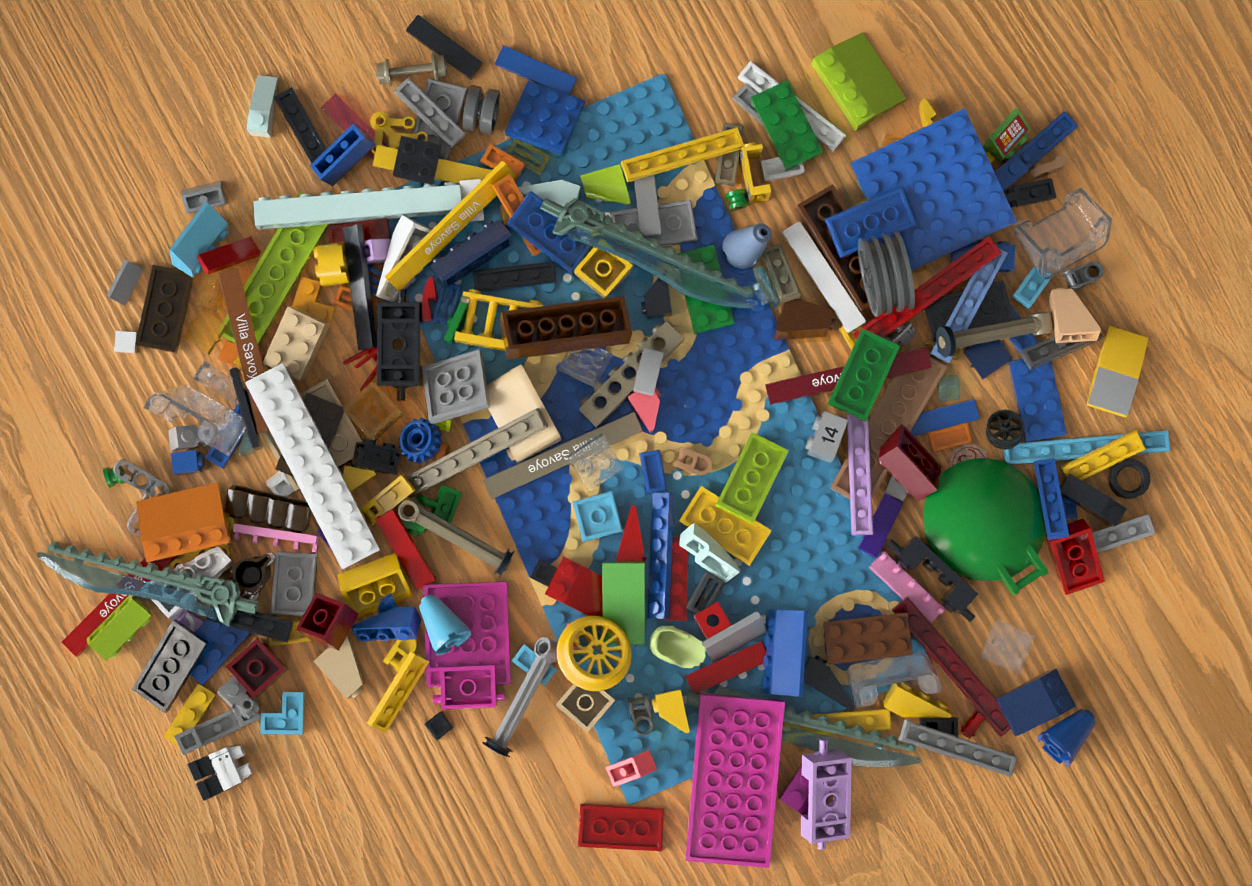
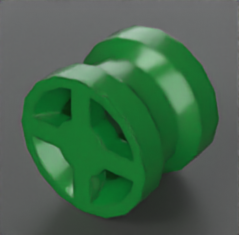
(737, 199)
(110, 477)

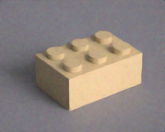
(296, 342)

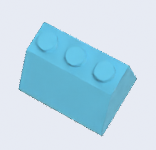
(199, 236)

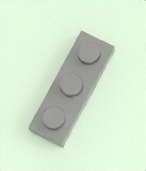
(1123, 533)

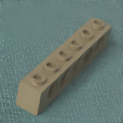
(596, 415)

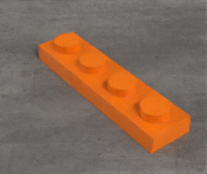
(511, 199)

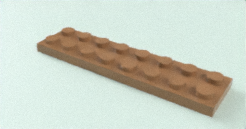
(898, 405)

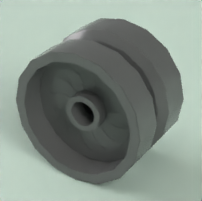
(480, 109)

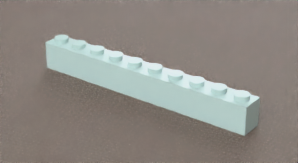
(356, 207)

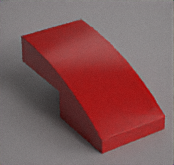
(428, 295)

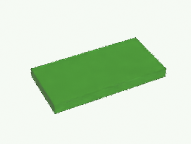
(625, 598)

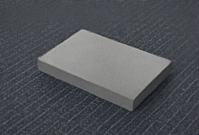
(293, 583)
(734, 637)

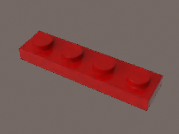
(679, 582)

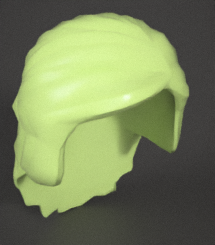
(677, 647)

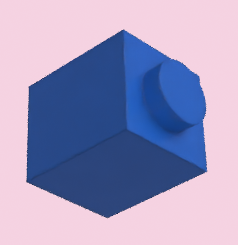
(187, 462)

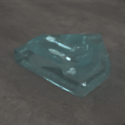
(763, 287)

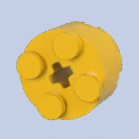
(332, 264)

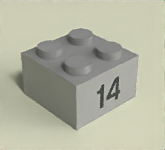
(827, 436)

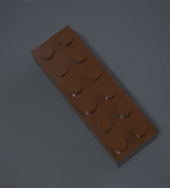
(847, 268)
(565, 327)

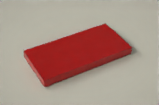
(621, 827)

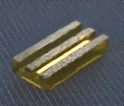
(546, 157)

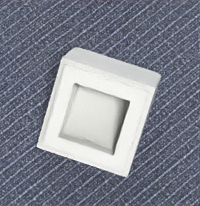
(280, 484)

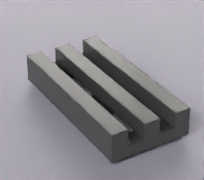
(690, 606)

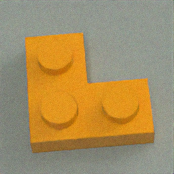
(307, 298)

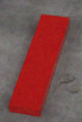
(405, 548)
(726, 668)

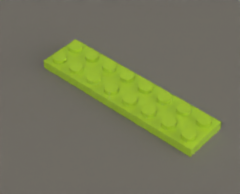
(277, 274)

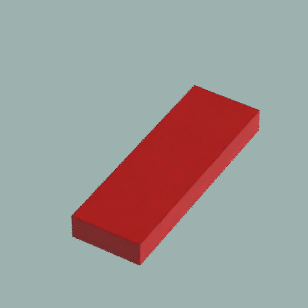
(228, 255)

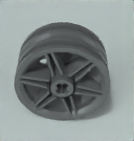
(886, 273)

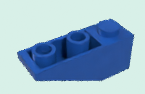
(393, 624)

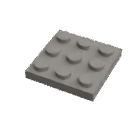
(455, 387)

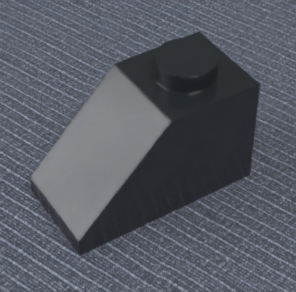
(657, 301)

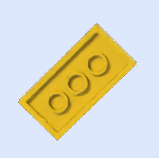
(731, 532)

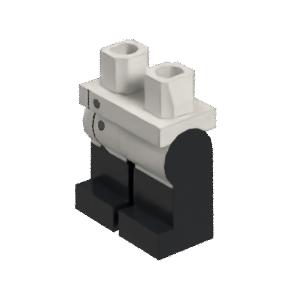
(227, 771)

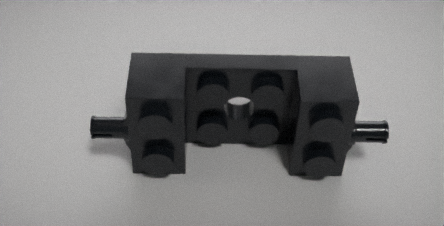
(399, 367)
(959, 593)

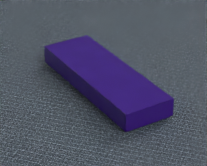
(882, 523)

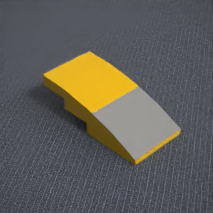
(1117, 371)

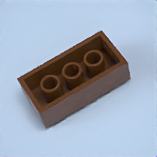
(868, 638)

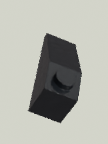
(1092, 500)
(823, 679)

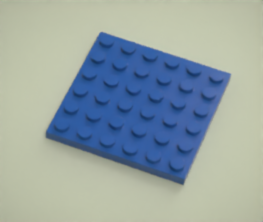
(945, 184)

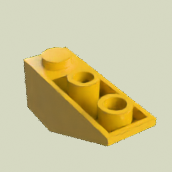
(909, 703)

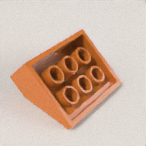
(183, 522)

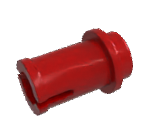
(972, 725)

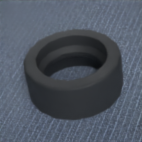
(1145, 478)

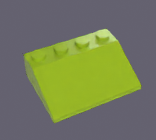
(858, 81)

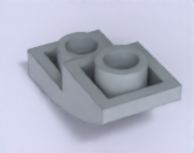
(648, 372)

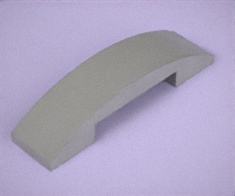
(213, 730)

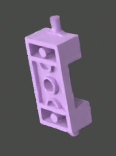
(827, 775)

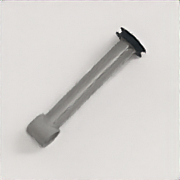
(546, 653)

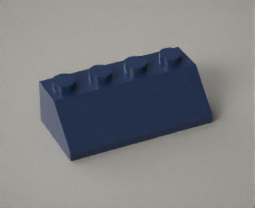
(471, 254)

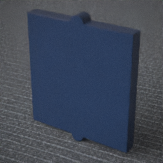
(987, 357)

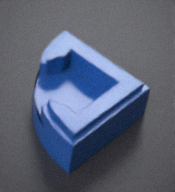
(386, 603)

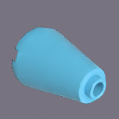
(442, 625)

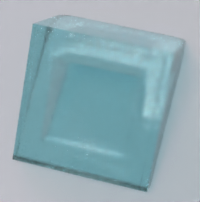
(948, 388)
(245, 446)

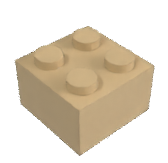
(584, 705)

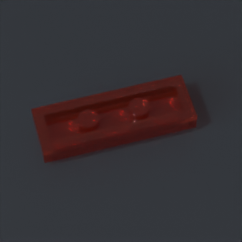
(371, 230)

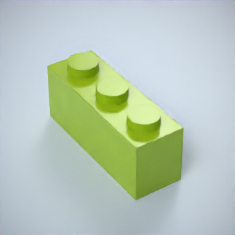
(119, 628)

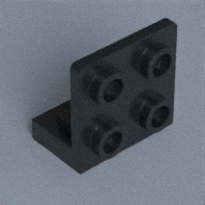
(417, 160)

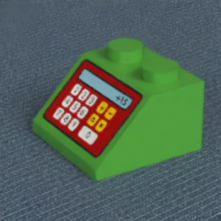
(1007, 136)

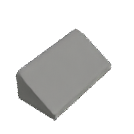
(195, 197)
(124, 282)

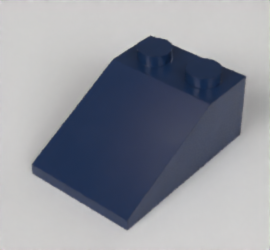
(1035, 702)

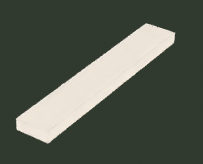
(824, 131)
(824, 277)

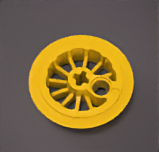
(571, 668)

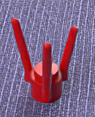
(372, 354)

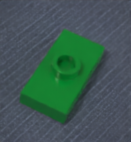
(455, 322)

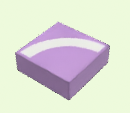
(190, 620)

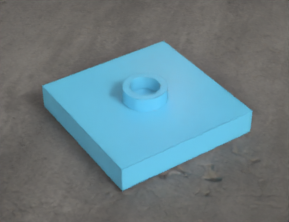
(597, 516)

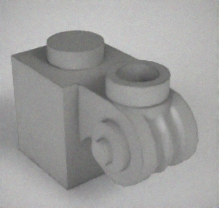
(184, 438)
(236, 695)

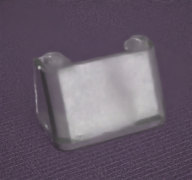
(1065, 235)
(219, 425)
(868, 675)

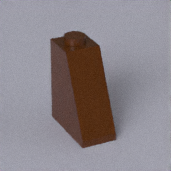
(803, 320)

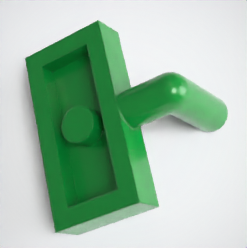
(445, 503)

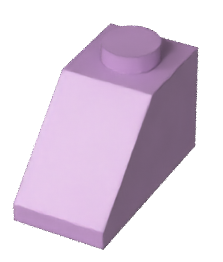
(376, 250)

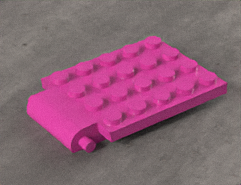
(475, 668)

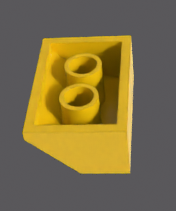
(371, 582)
(671, 708)

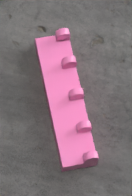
(276, 534)
(905, 586)

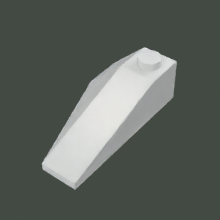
(404, 239)
(210, 563)

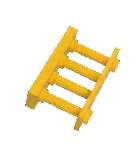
(486, 339)

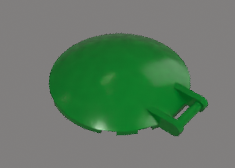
(986, 522)

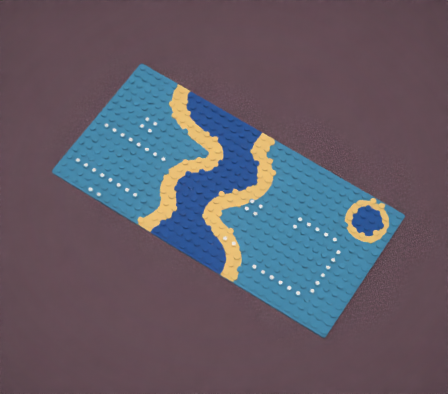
(707, 404)

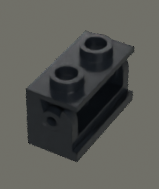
(376, 457)

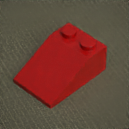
(1076, 558)
(577, 588)

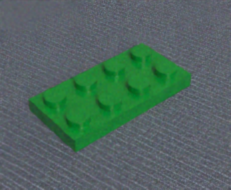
(786, 125)
(705, 315)
(863, 375)

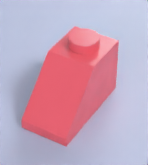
(646, 407)
(631, 768)

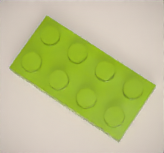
(752, 478)

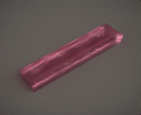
(345, 117)

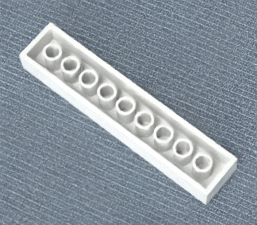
(313, 465)

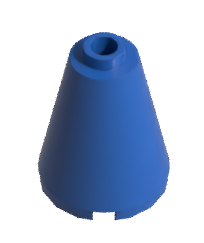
(1067, 736)

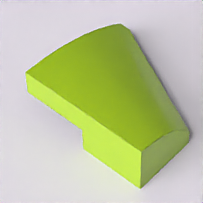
(606, 185)

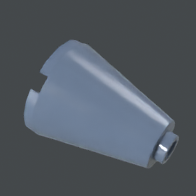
(746, 245)

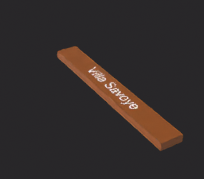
(243, 334)

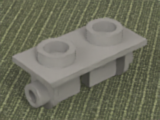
(902, 334)

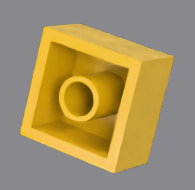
(603, 271)

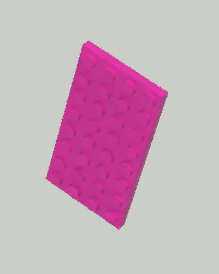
(734, 780)

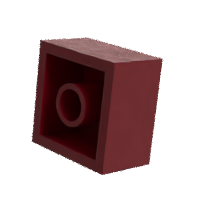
(327, 621)
(257, 667)

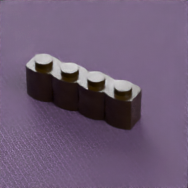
(268, 508)

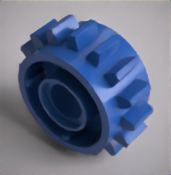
(427, 447)

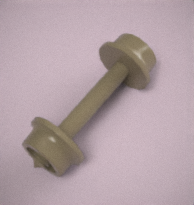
(385, 72)

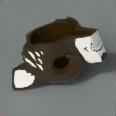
(251, 574)

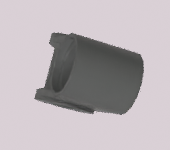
(1079, 276)
(640, 712)

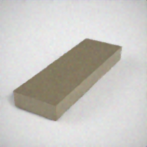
(728, 163)
(781, 273)

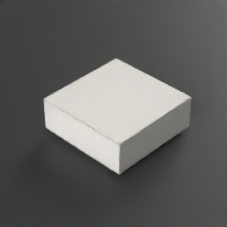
(125, 342)

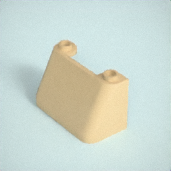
(513, 397)

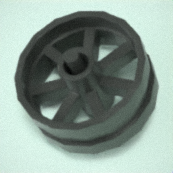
(1005, 429)

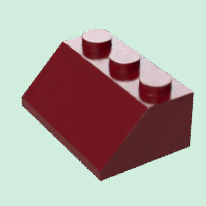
(910, 463)

